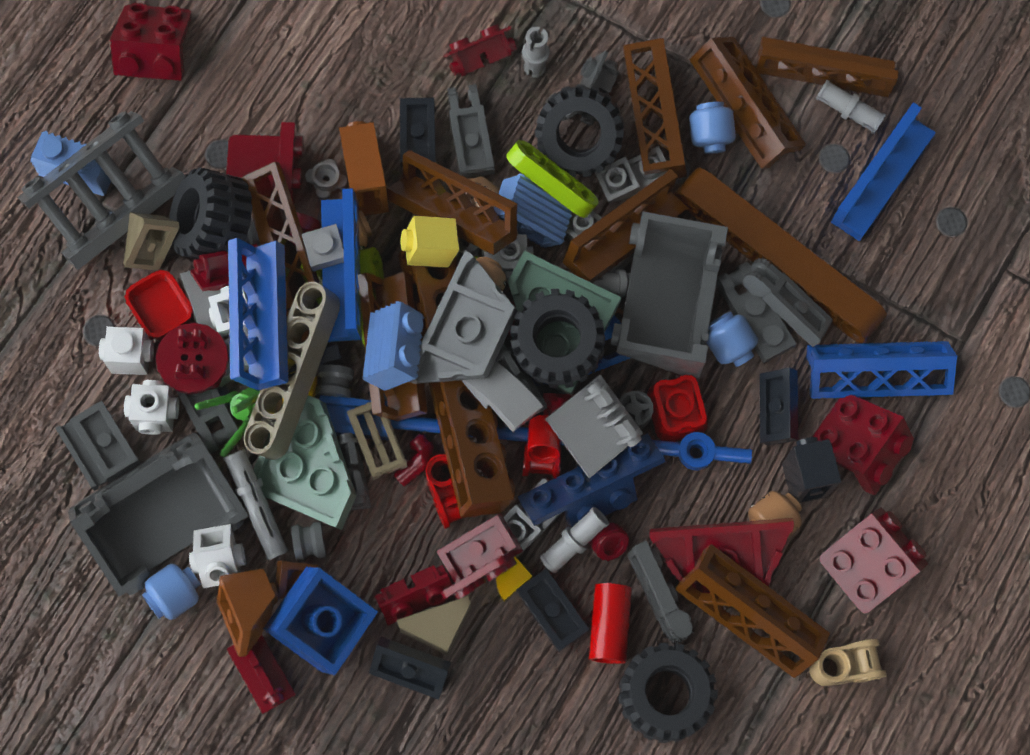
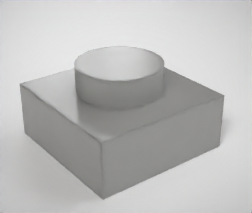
(324, 247)

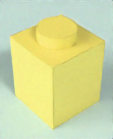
(430, 241)

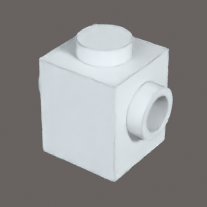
(126, 350)

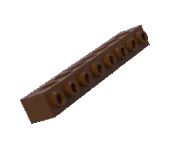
(473, 492)

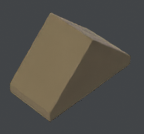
(148, 240)
(438, 625)

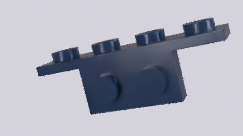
(606, 490)

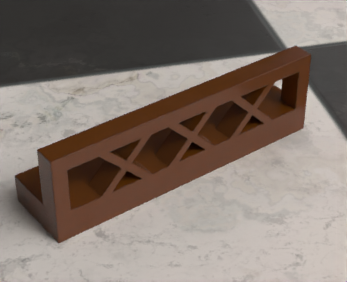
(820, 64)
(728, 82)
(668, 111)
(430, 199)
(271, 226)
(607, 240)
(408, 398)
(758, 609)

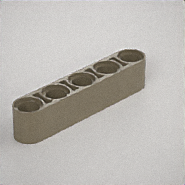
(307, 359)

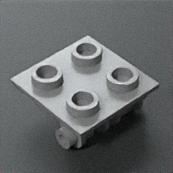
(594, 426)

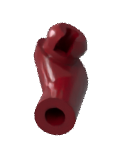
(417, 463)

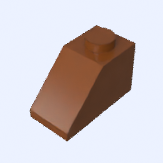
(246, 606)

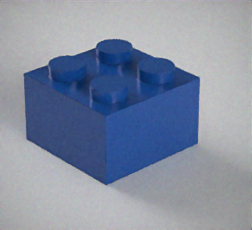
(320, 620)

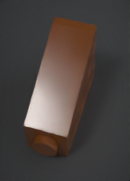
(364, 167)

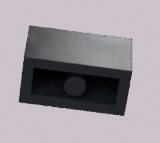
(811, 470)

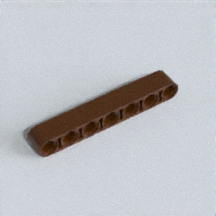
(760, 237)

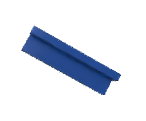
(883, 175)
(343, 277)
(262, 314)
(886, 358)

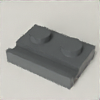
(98, 445)

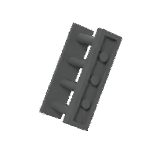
(109, 224)

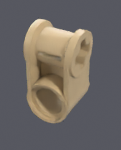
(854, 663)

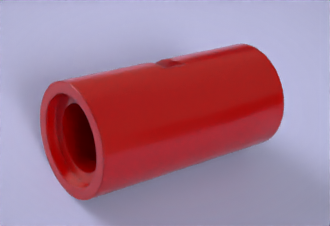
(610, 623)

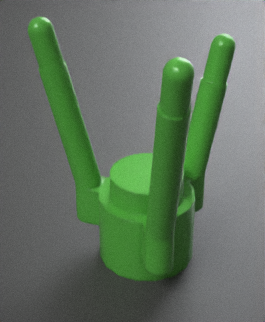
(241, 408)

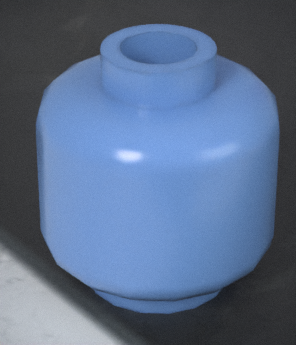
(712, 127)
(731, 339)
(171, 591)

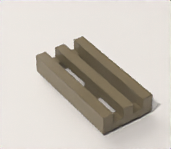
(387, 467)

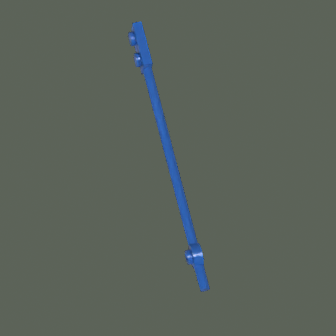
(339, 406)

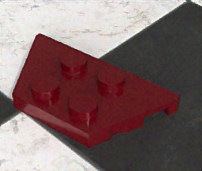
(751, 544)

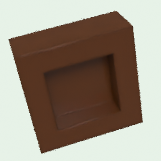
(287, 575)

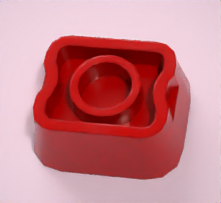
(158, 304)
(677, 408)

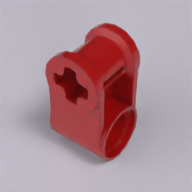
(542, 449)
(442, 493)

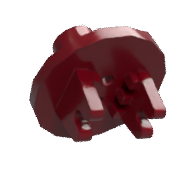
(192, 375)

